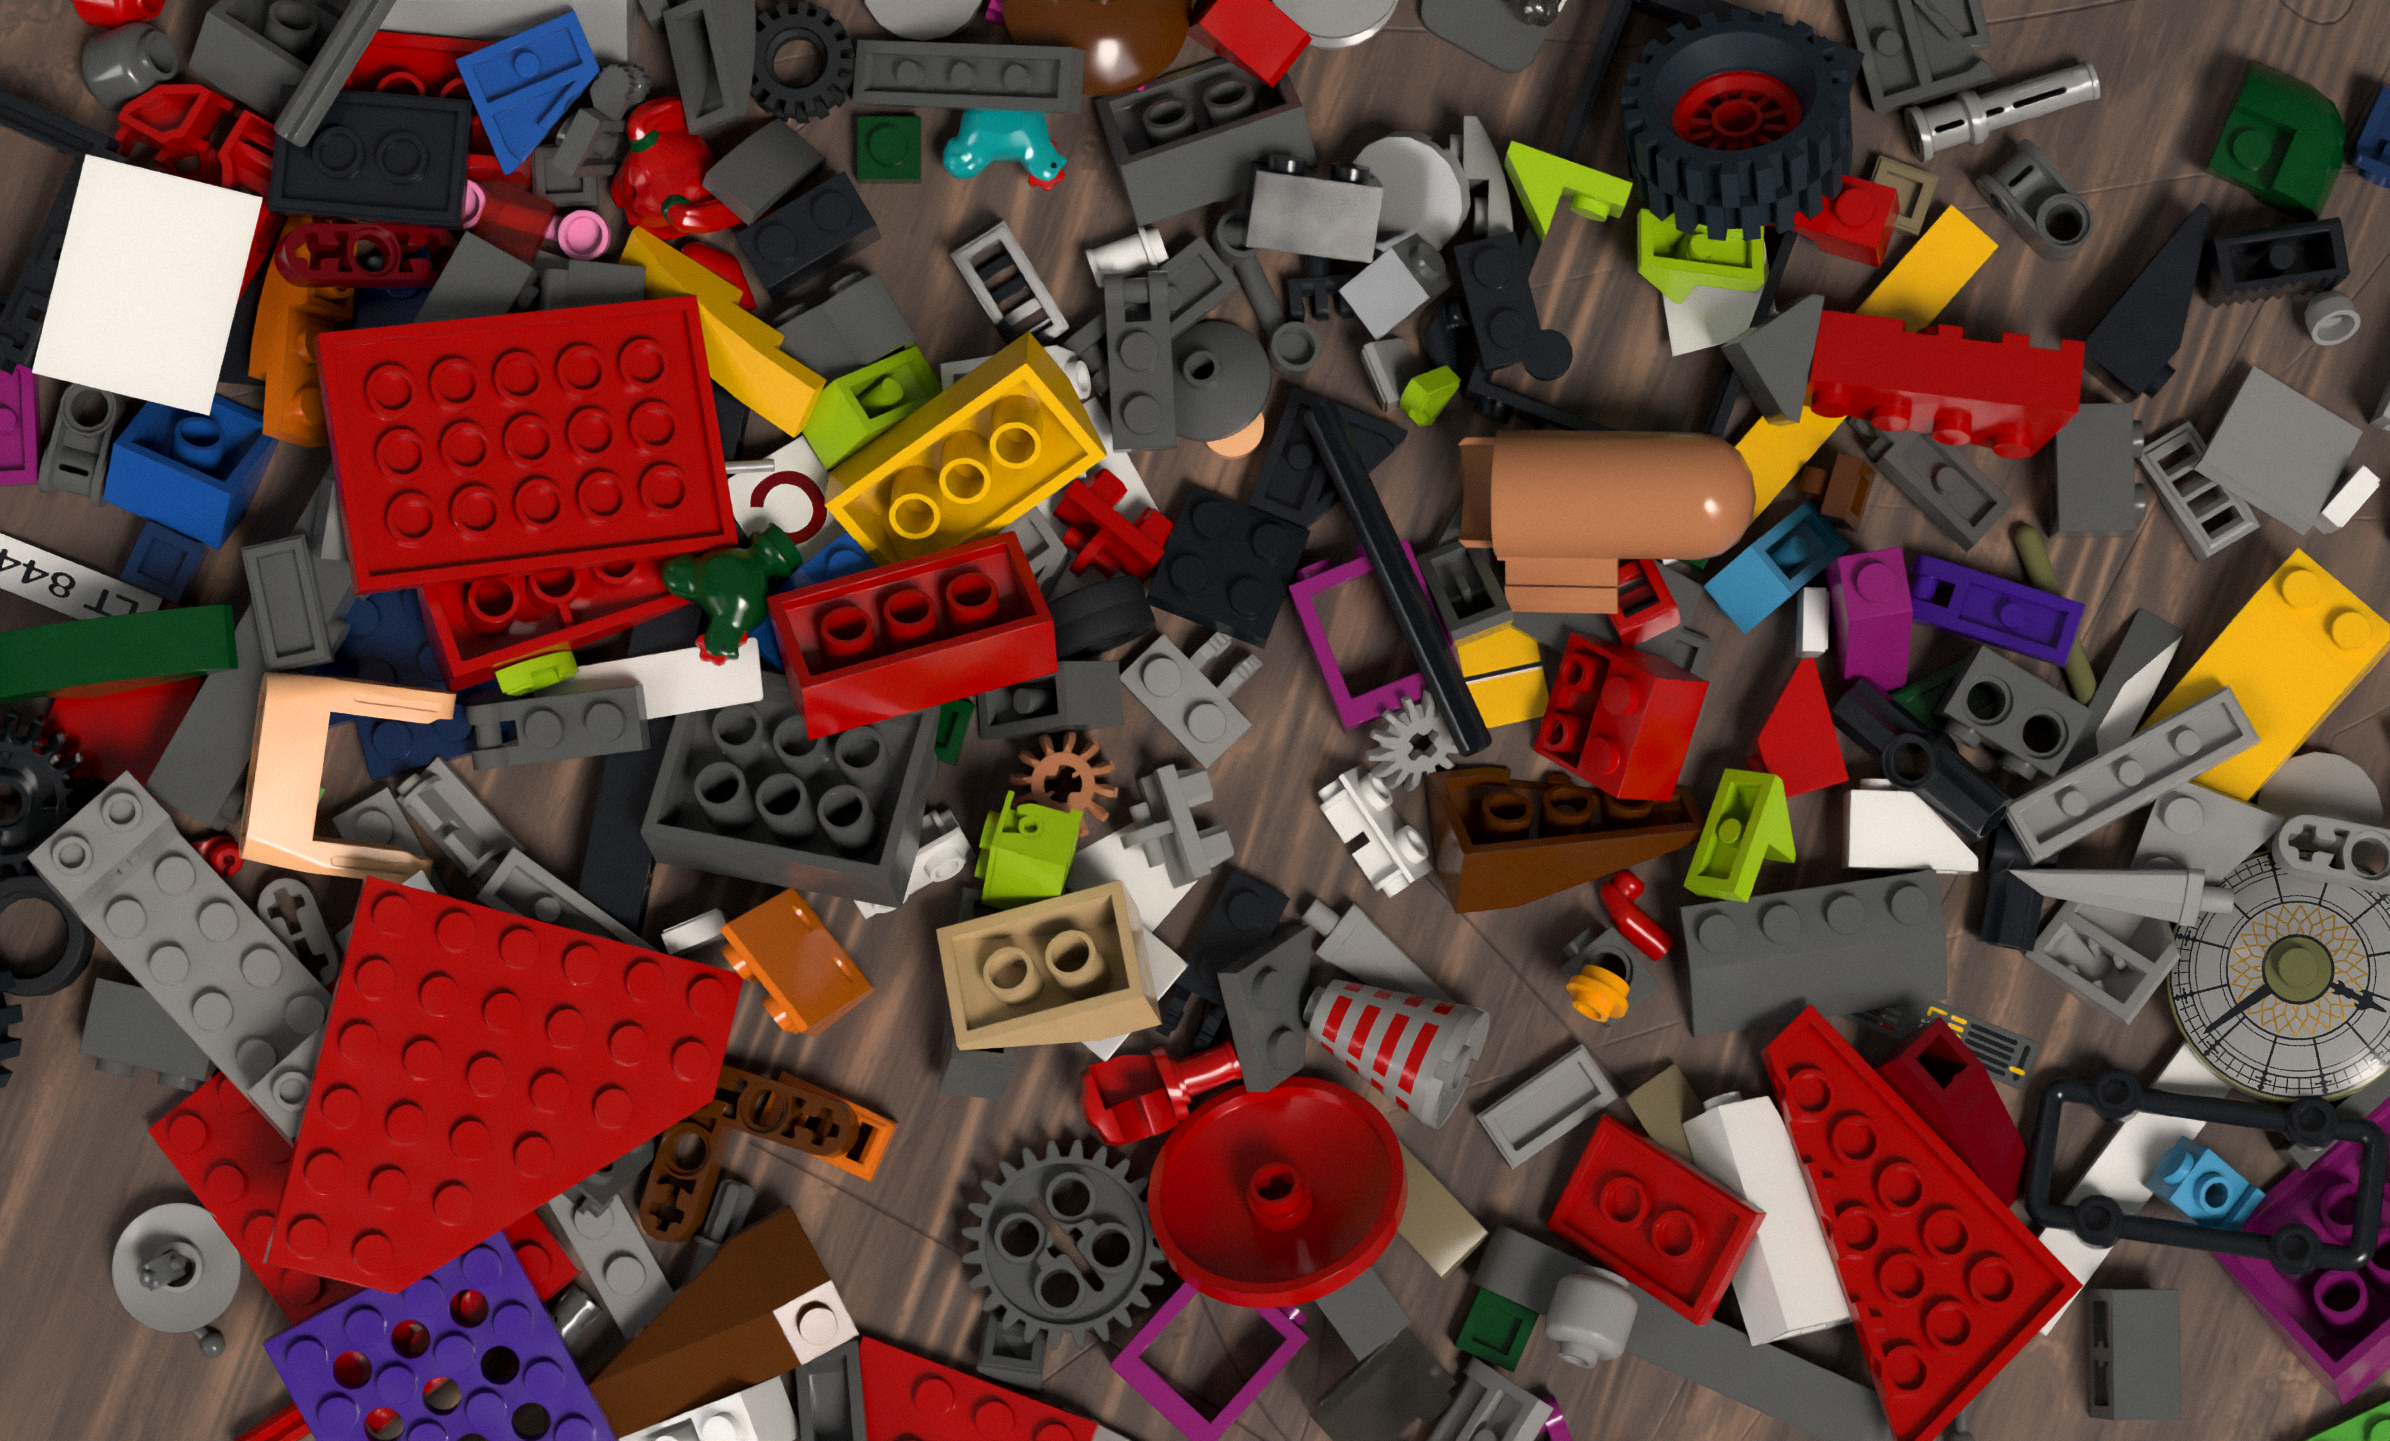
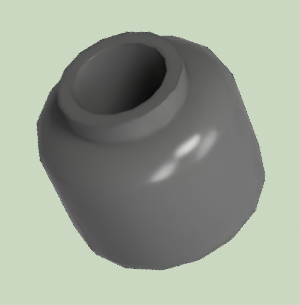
(127, 63)

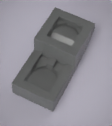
(762, 170)

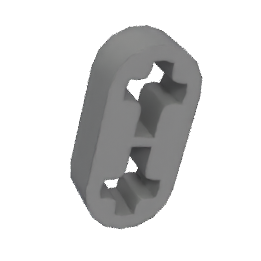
(311, 919)

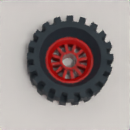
(1737, 124)

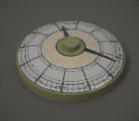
(2287, 985)

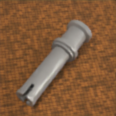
(1969, 116)

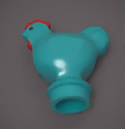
(1002, 138)

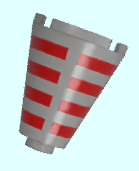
(1400, 1043)

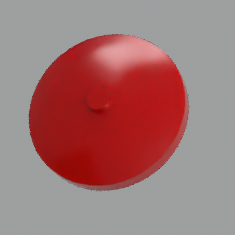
(1277, 1193)

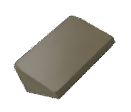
(1663, 1107)

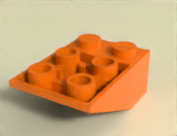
(797, 962)

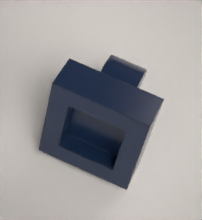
(164, 563)

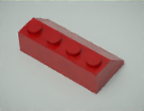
(913, 634)

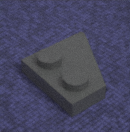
(1912, 53)
(1266, 1007)

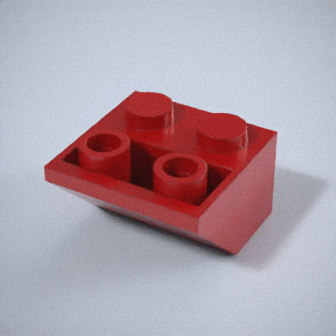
(1620, 718)

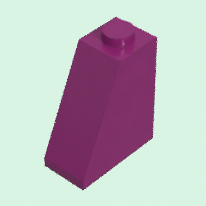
(1869, 617)

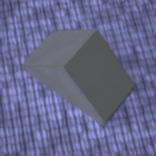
(1777, 358)
(1465, 593)

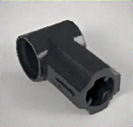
(2010, 905)

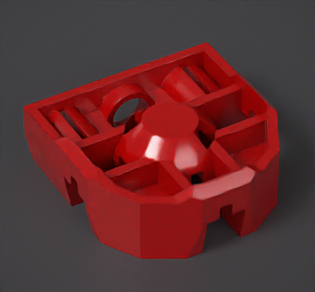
(178, 126)

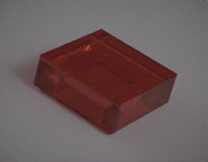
(515, 221)

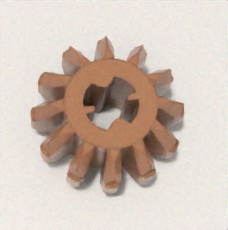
(1050, 768)

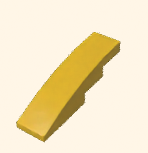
(738, 346)

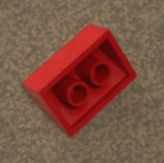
(428, 68)

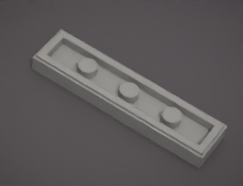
(2130, 775)

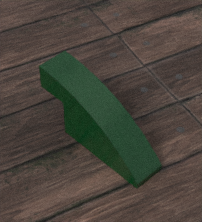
(116, 653)

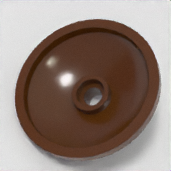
(1123, 39)

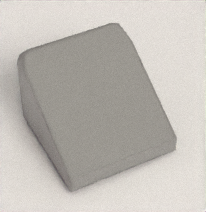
(1388, 370)

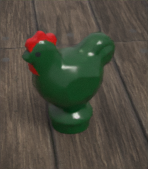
(732, 587)

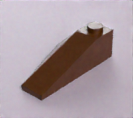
(1525, 840)
(737, 1323)

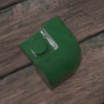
(2280, 142)

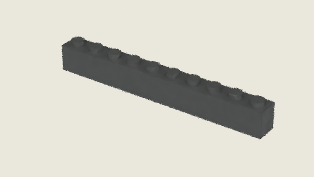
(211, 750)

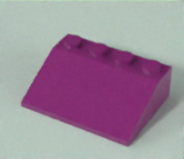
(2332, 1317)

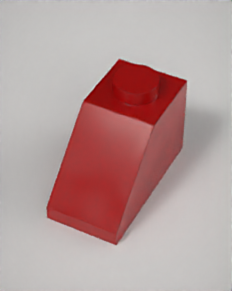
(1799, 737)

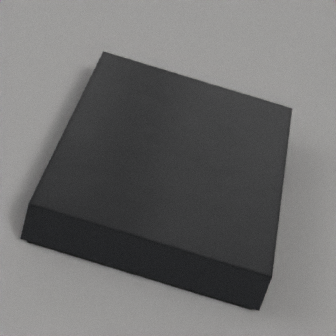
(378, 161)

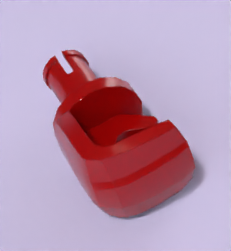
(1149, 1093)

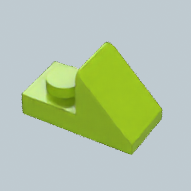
(1545, 178)
(1681, 260)
(1742, 829)

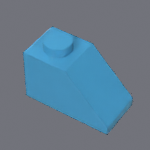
(1776, 567)

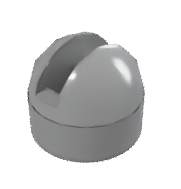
(2331, 317)

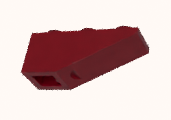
(1960, 1104)

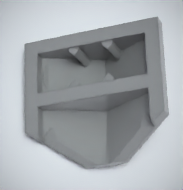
(2106, 957)

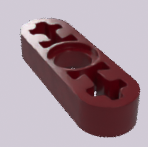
(344, 270)

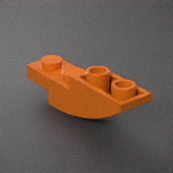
(284, 346)

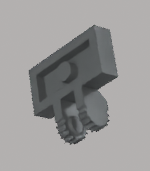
(596, 137)

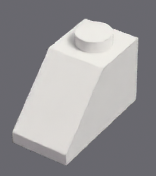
(1898, 833)

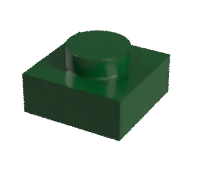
(889, 149)

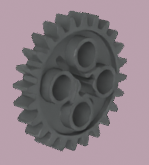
(1019, 1280)

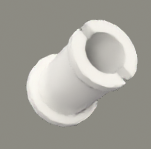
(1128, 255)

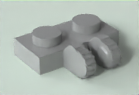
(1186, 700)

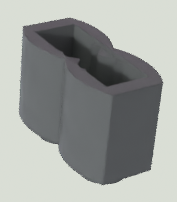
(847, 330)

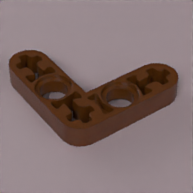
(716, 1127)

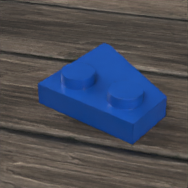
(528, 84)

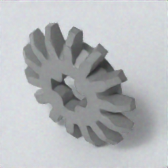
(1396, 745)

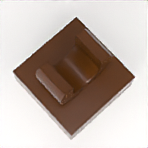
(1841, 492)

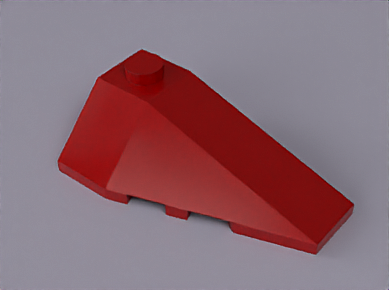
(518, 618)

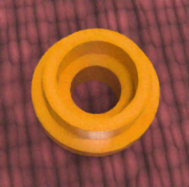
(1598, 993)

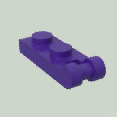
(1995, 611)

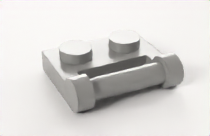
(1491, 1409)

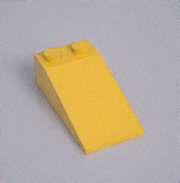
(2288, 664)

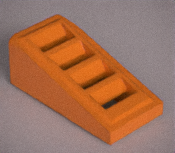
(876, 1145)

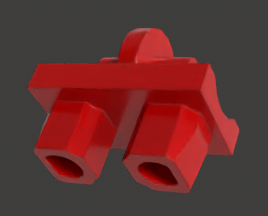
(1104, 536)

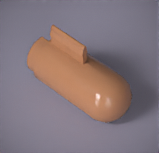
(1581, 500)

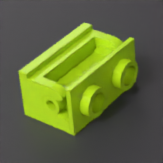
(1026, 854)

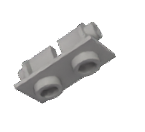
(457, 821)

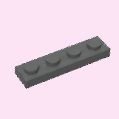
(969, 76)

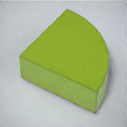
(1428, 395)
(537, 673)

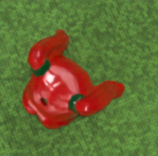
(665, 173)

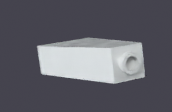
(1787, 1273)

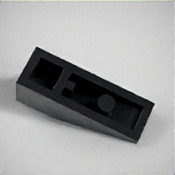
(2147, 322)

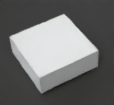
(2346, 500)
(1812, 622)
(695, 932)

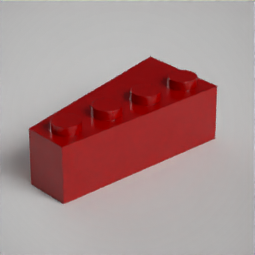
(1944, 383)

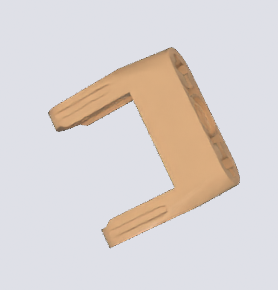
(289, 767)

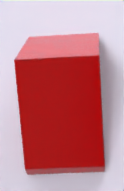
(1250, 35)

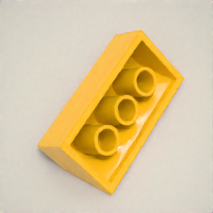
(967, 459)

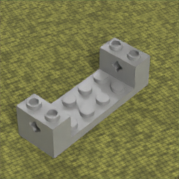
(191, 946)

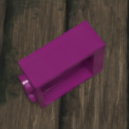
(1369, 706)
(1171, 1402)

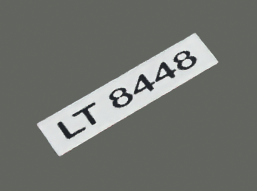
(67, 585)

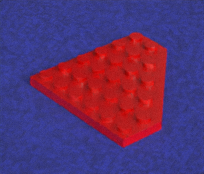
(479, 1078)

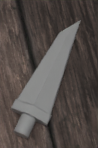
(2144, 892)
(1367, 952)

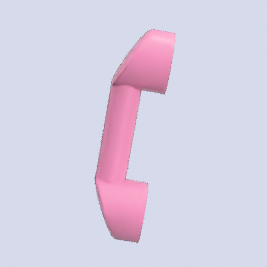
(586, 230)

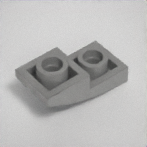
(1484, 172)

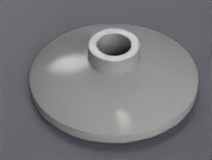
(186, 1302)

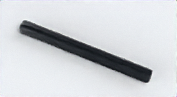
(1397, 578)

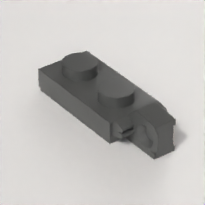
(1937, 480)

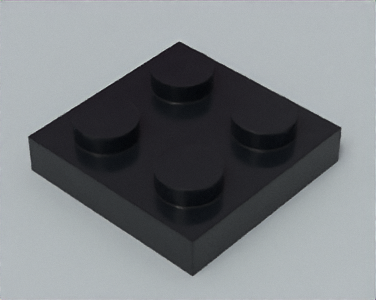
(1227, 567)

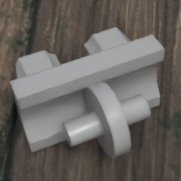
(1168, 828)

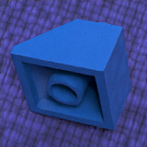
(190, 468)

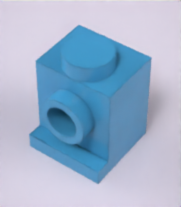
(2203, 1187)

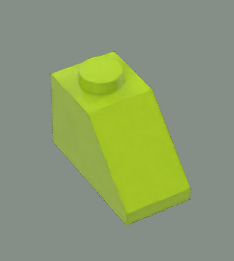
(868, 403)

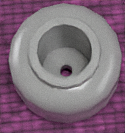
(1590, 1316)

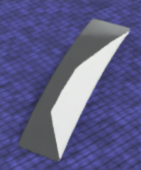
(2126, 686)

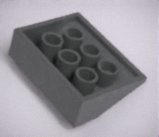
(768, 806)

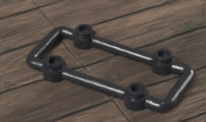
(2292, 1249)

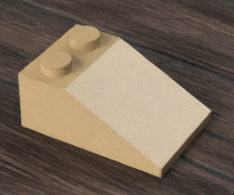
(1050, 972)

